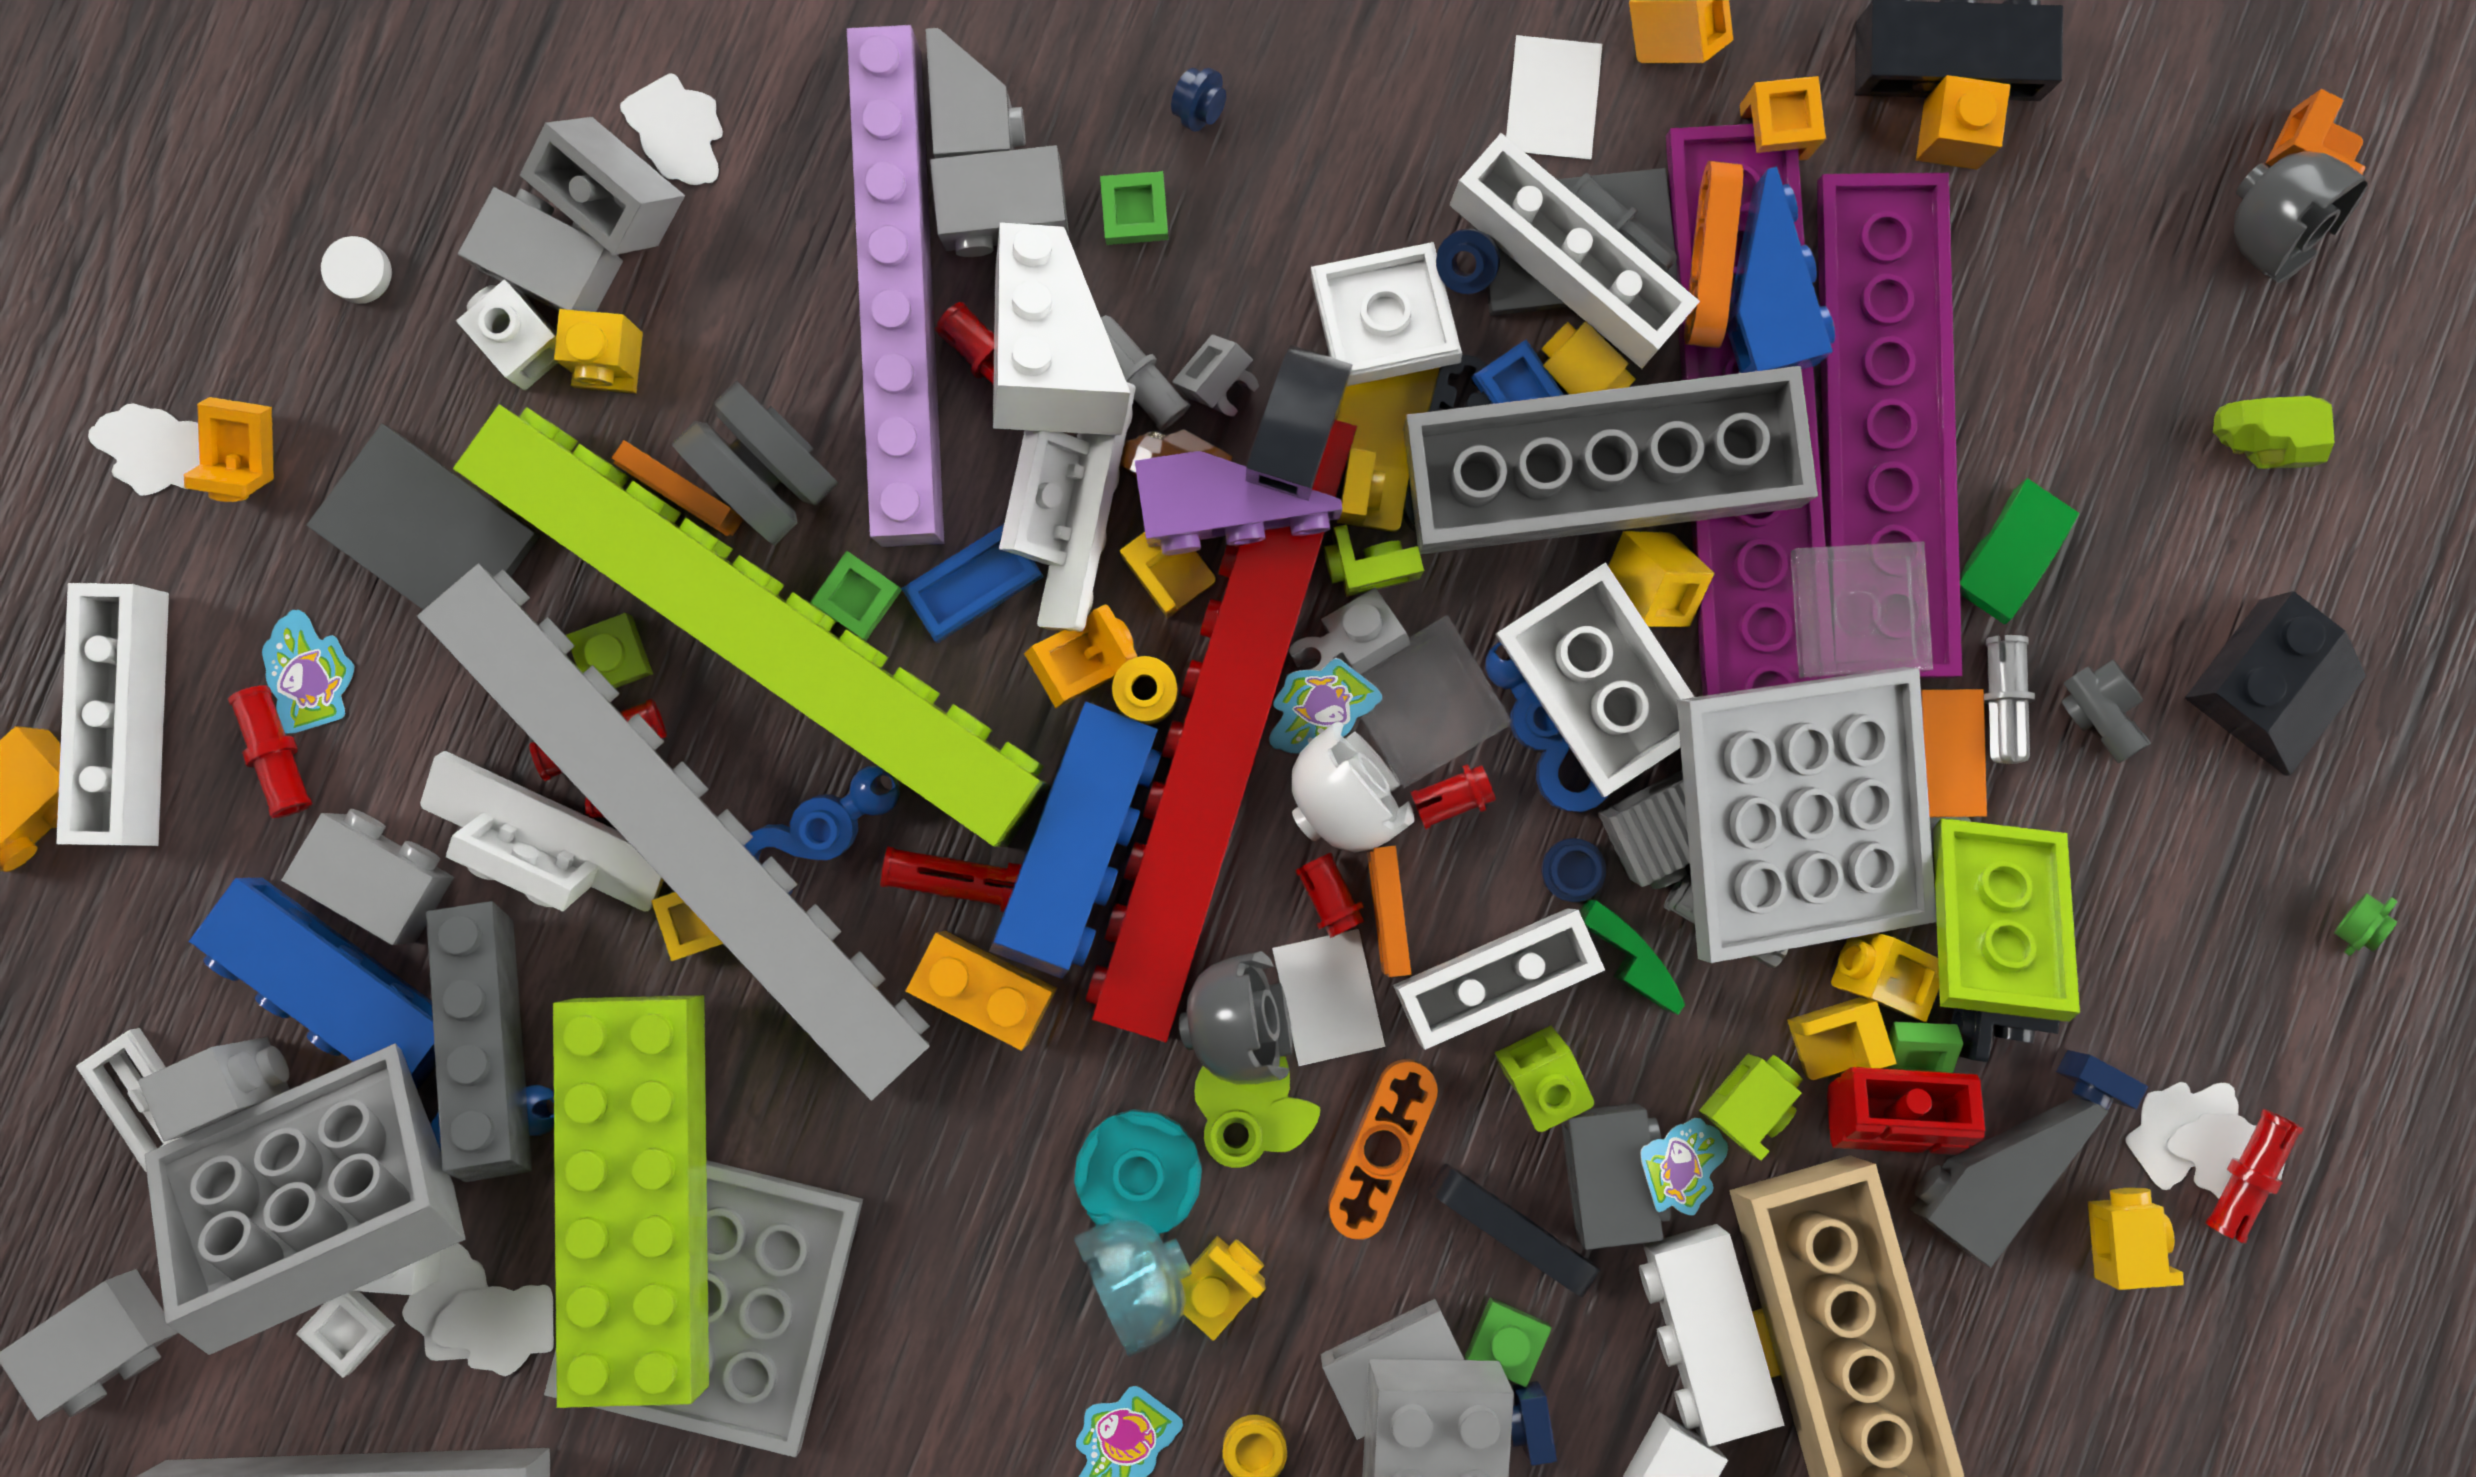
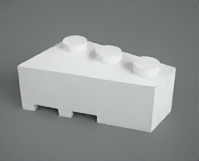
(1049, 340)

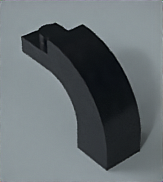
(1298, 422)

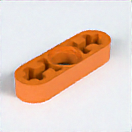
(1714, 253)
(1349, 1186)

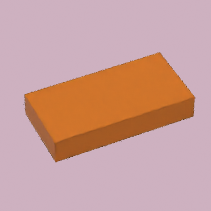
(677, 488)
(1955, 752)
(1389, 911)

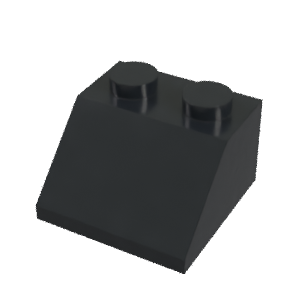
(2280, 679)

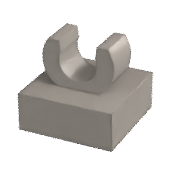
(1213, 373)

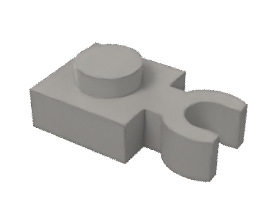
(1357, 633)

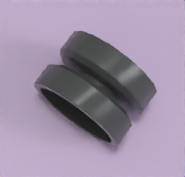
(755, 462)

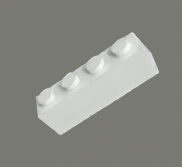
(1572, 250)
(112, 715)

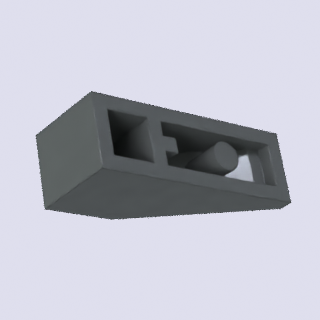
(1996, 1185)

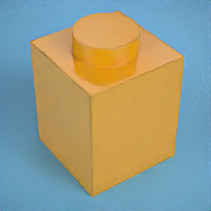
(1963, 122)

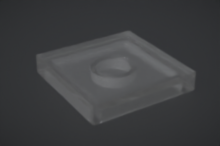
(1861, 609)
(1431, 703)

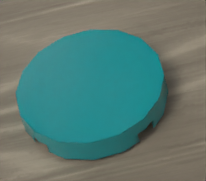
(1138, 1170)

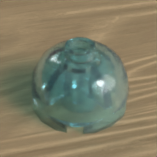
(1136, 1279)

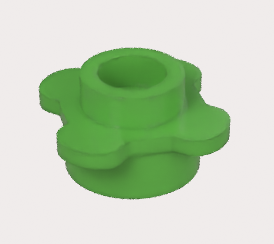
(2366, 924)

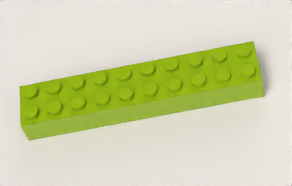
(744, 620)

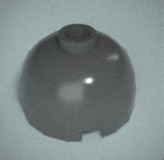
(2292, 209)
(1238, 1021)

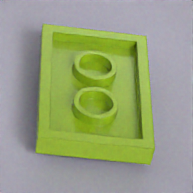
(2005, 920)

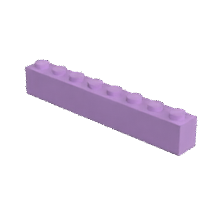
(895, 286)

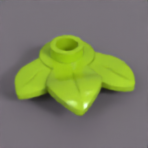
(1266, 1111)

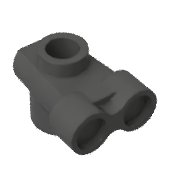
(2102, 701)

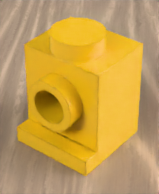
(599, 350)
(2132, 1241)

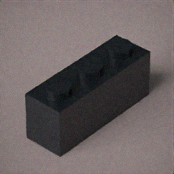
(1914, 45)

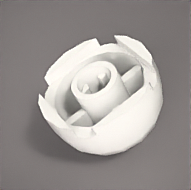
(1346, 793)

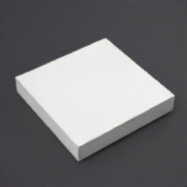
(1387, 313)

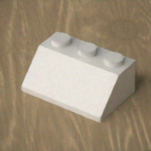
(1600, 678)

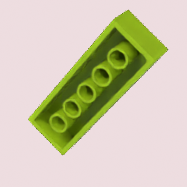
(630, 1201)

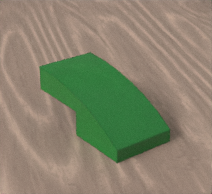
(2016, 551)
(1641, 967)

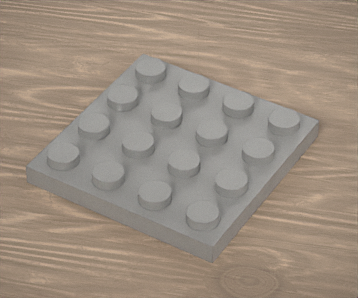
(1806, 812)
(771, 1306)

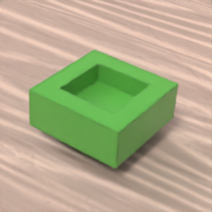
(1134, 208)
(856, 595)
(1925, 1046)
(1510, 1338)

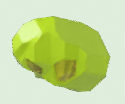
(2278, 430)

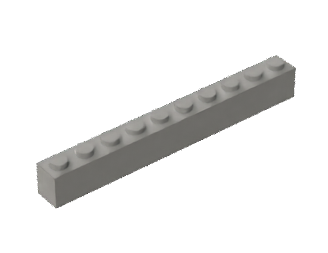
(675, 830)

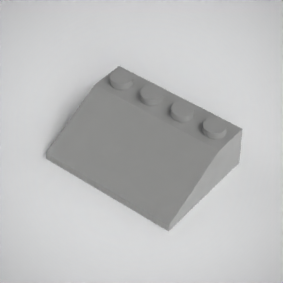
(298, 1201)

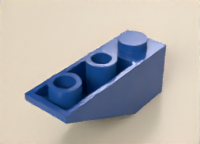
(1773, 300)

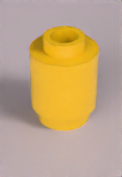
(1585, 361)
(1151, 710)

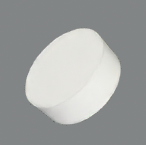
(356, 270)

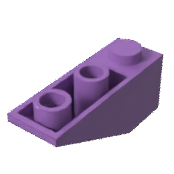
(1207, 497)

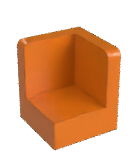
(2312, 129)

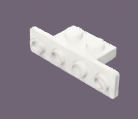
(1062, 515)
(533, 840)

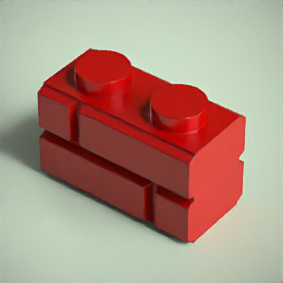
(1905, 1111)

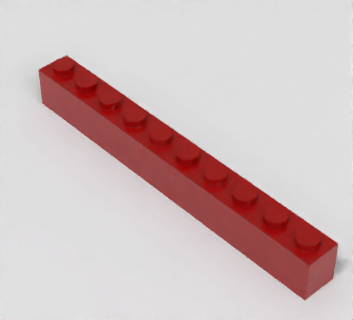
(1208, 770)

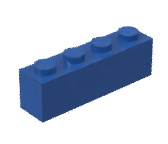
(1075, 840)
(315, 976)

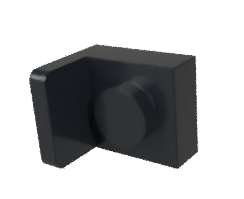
(1977, 1030)

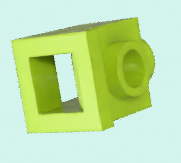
(1754, 1102)

